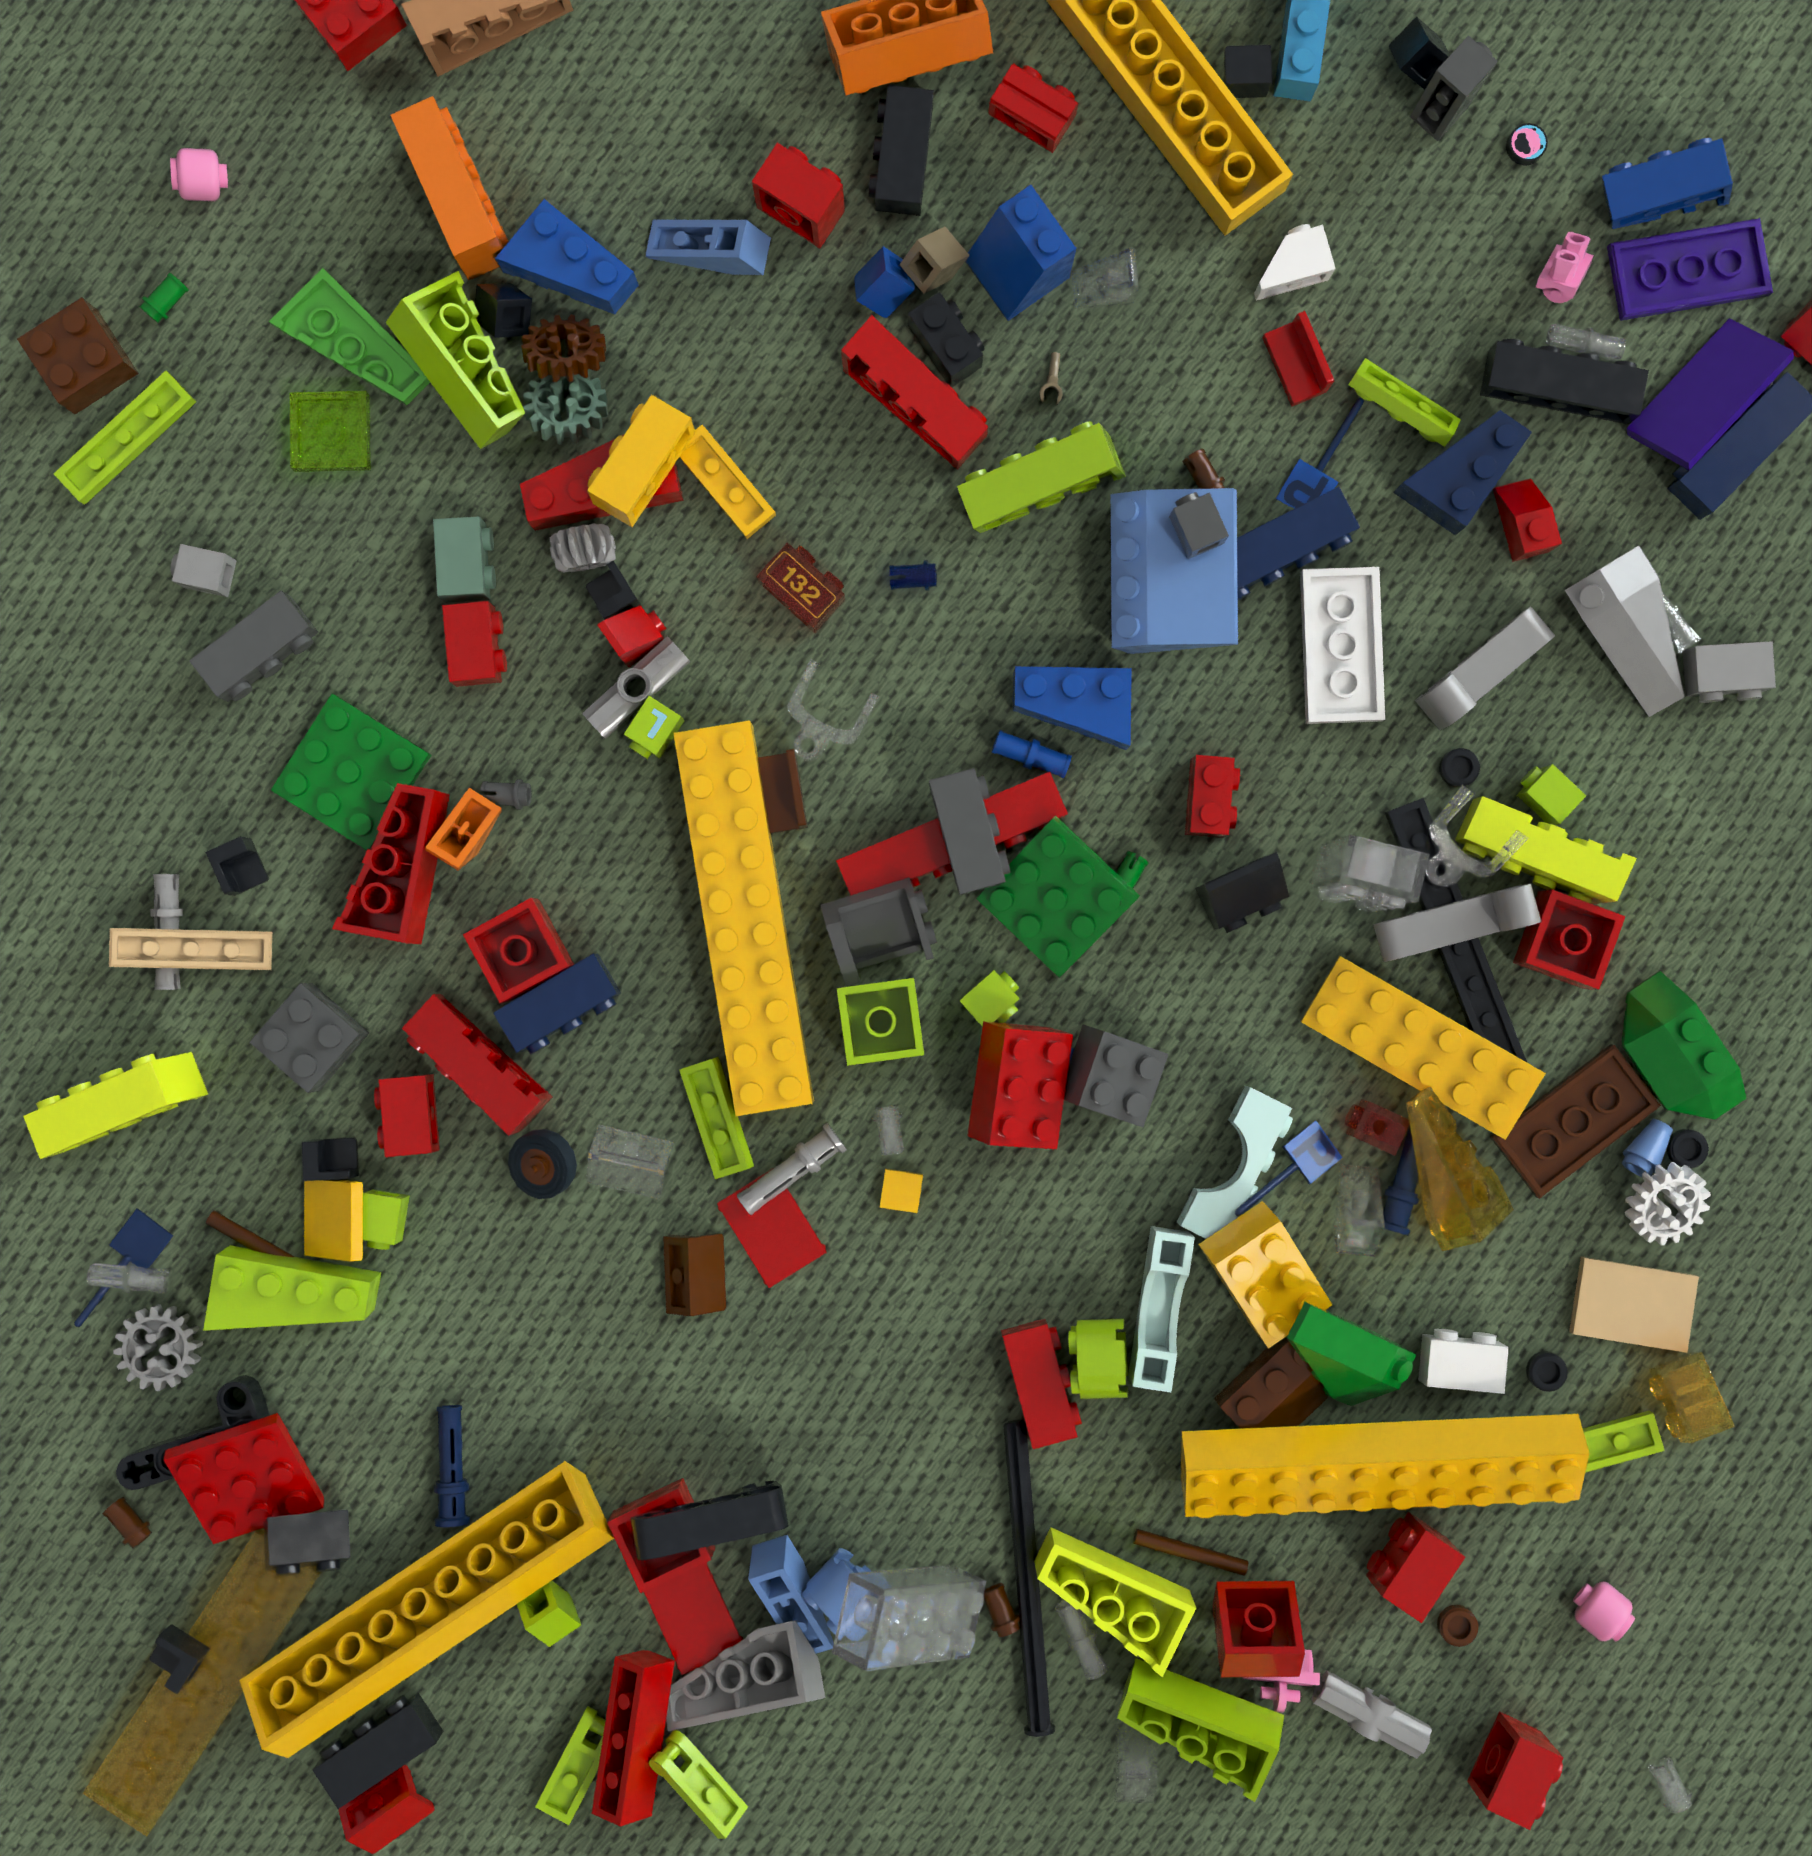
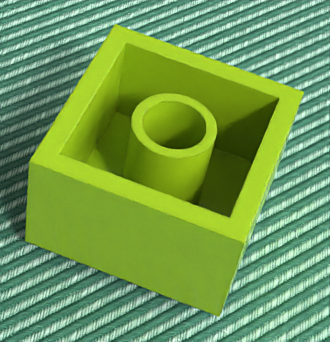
(880, 1021)

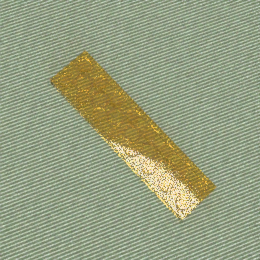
(174, 1728)

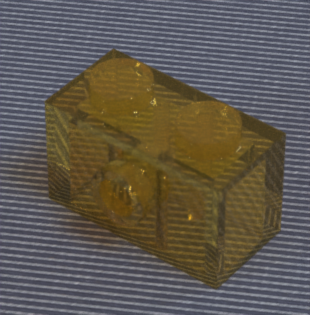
(1690, 1398)

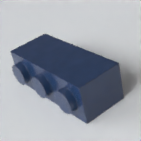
(558, 1004)

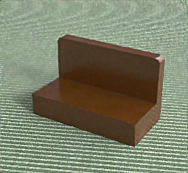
(782, 792)
(694, 1274)

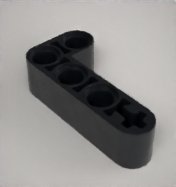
(232, 1415)
(710, 1521)

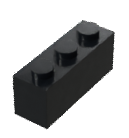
(902, 150)
(377, 1749)

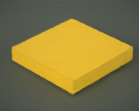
(333, 1219)

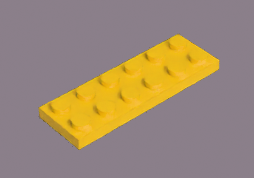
(1422, 1047)

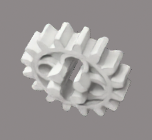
(1681, 1189)

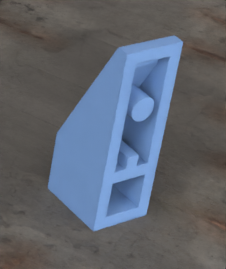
(711, 245)
(779, 1580)

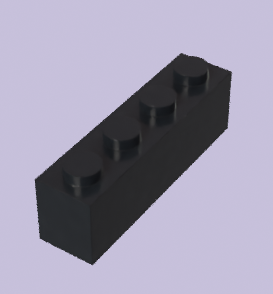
(1564, 381)

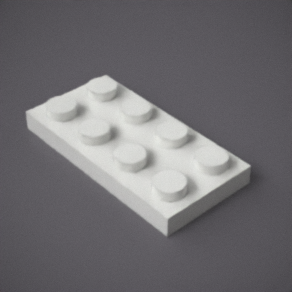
(1342, 645)

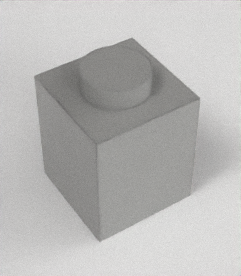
(203, 570)

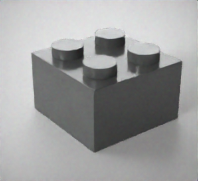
(309, 1037)
(1113, 1075)

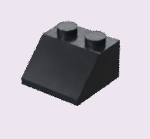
(1243, 892)

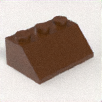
(1273, 1390)

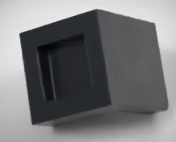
(1419, 52)
(1248, 70)
(503, 309)
(612, 592)
(237, 866)
(330, 1159)
(179, 1656)

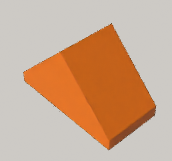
(464, 830)

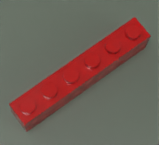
(923, 847)

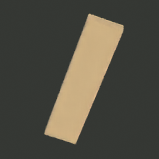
(190, 949)

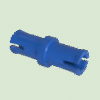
(1031, 754)

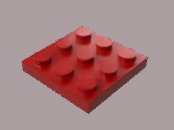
(244, 1477)

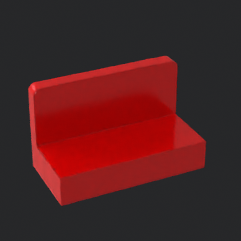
(1299, 360)
(384, 1811)

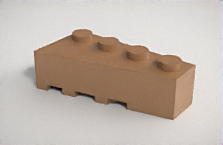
(465, 29)

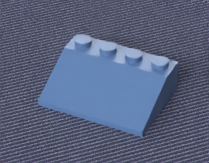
(1158, 592)

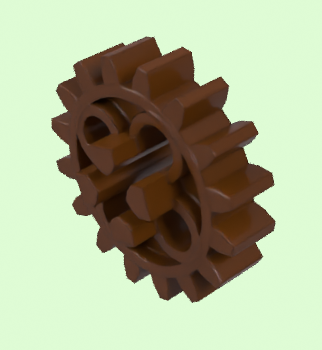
(543, 349)

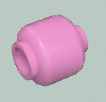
(198, 174)
(1603, 1611)

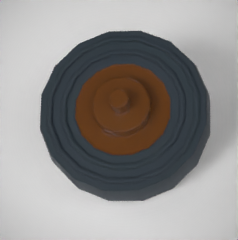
(542, 1164)

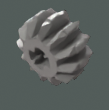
(582, 548)

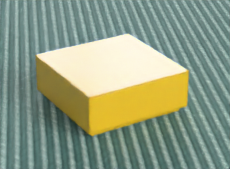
(901, 1190)

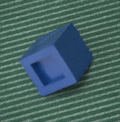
(883, 283)

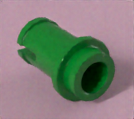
(163, 298)
(1132, 875)

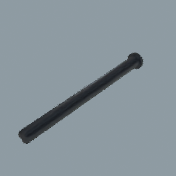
(1026, 1580)

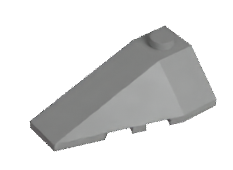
(1630, 623)
(758, 1674)

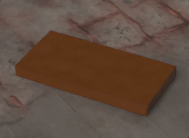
(1576, 1121)

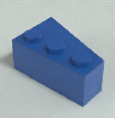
(1078, 699)

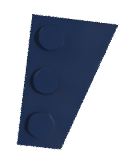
(1463, 475)

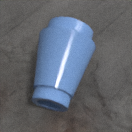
(1647, 1148)

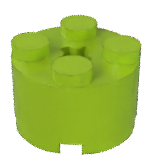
(1100, 1359)

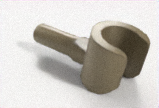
(1052, 379)

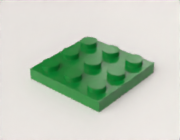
(349, 770)
(1058, 897)

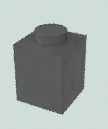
(1198, 524)

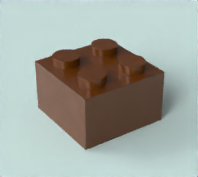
(77, 356)

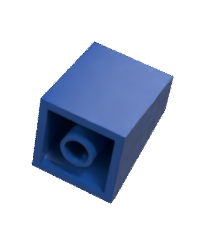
(1021, 253)

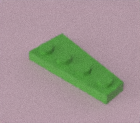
(345, 333)

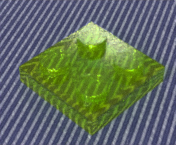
(330, 431)

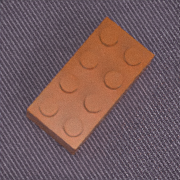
(903, 38)
(452, 185)

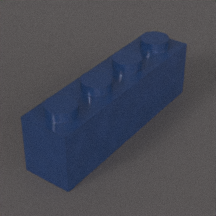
(1743, 446)
(1294, 540)

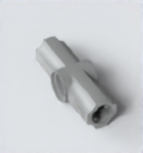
(617, 706)
(1372, 1715)

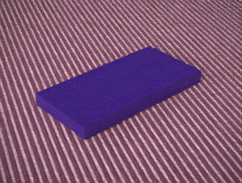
(1690, 269)
(1710, 393)

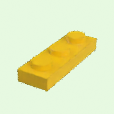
(726, 483)

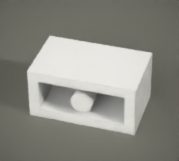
(1463, 1362)

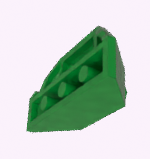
(1679, 1051)

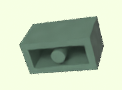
(463, 559)

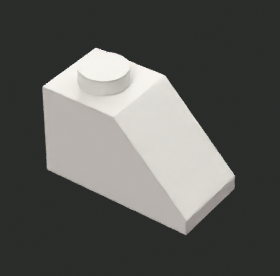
(1298, 263)

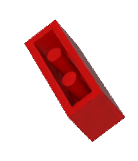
(1041, 1383)

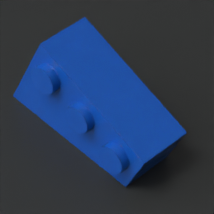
(1668, 183)
(567, 260)

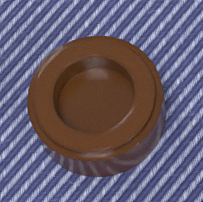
(1457, 1625)

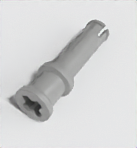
(805, 1159)

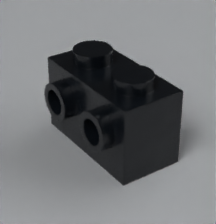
(945, 339)
(306, 1540)

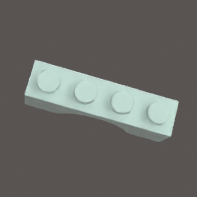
(1259, 1124)
(1158, 1310)

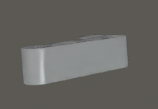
(1484, 668)
(1457, 922)

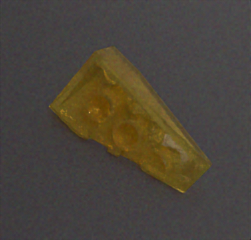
(1457, 1192)

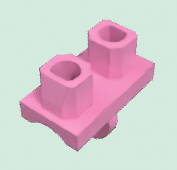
(1565, 268)
(1280, 1693)

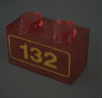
(802, 586)

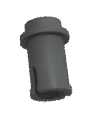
(508, 794)

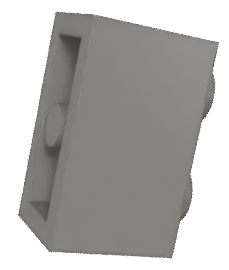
(1729, 669)

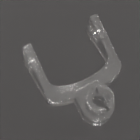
(817, 730)
(1455, 859)

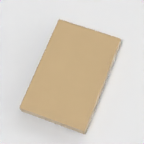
(1634, 1304)

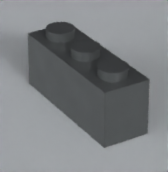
(1453, 87)
(255, 647)
(969, 831)

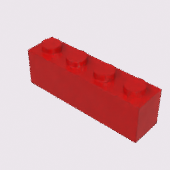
(632, 1736)

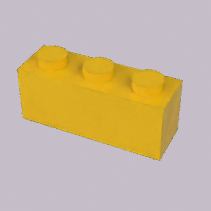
(640, 460)

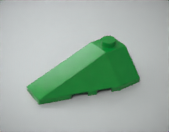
(1348, 1357)

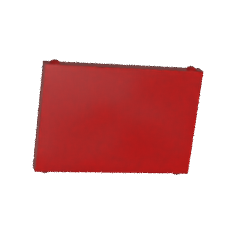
(774, 1236)
(693, 1618)

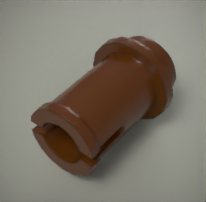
(1203, 471)
(127, 1523)
(1000, 1610)

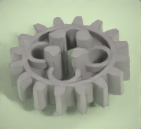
(158, 1368)

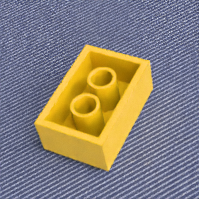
(1263, 1272)

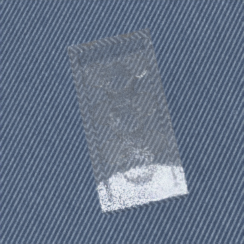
(1369, 873)
(908, 1616)

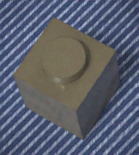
(934, 259)

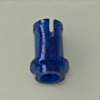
(916, 576)

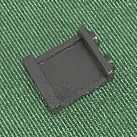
(877, 927)

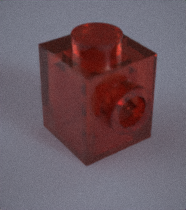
(1376, 1126)

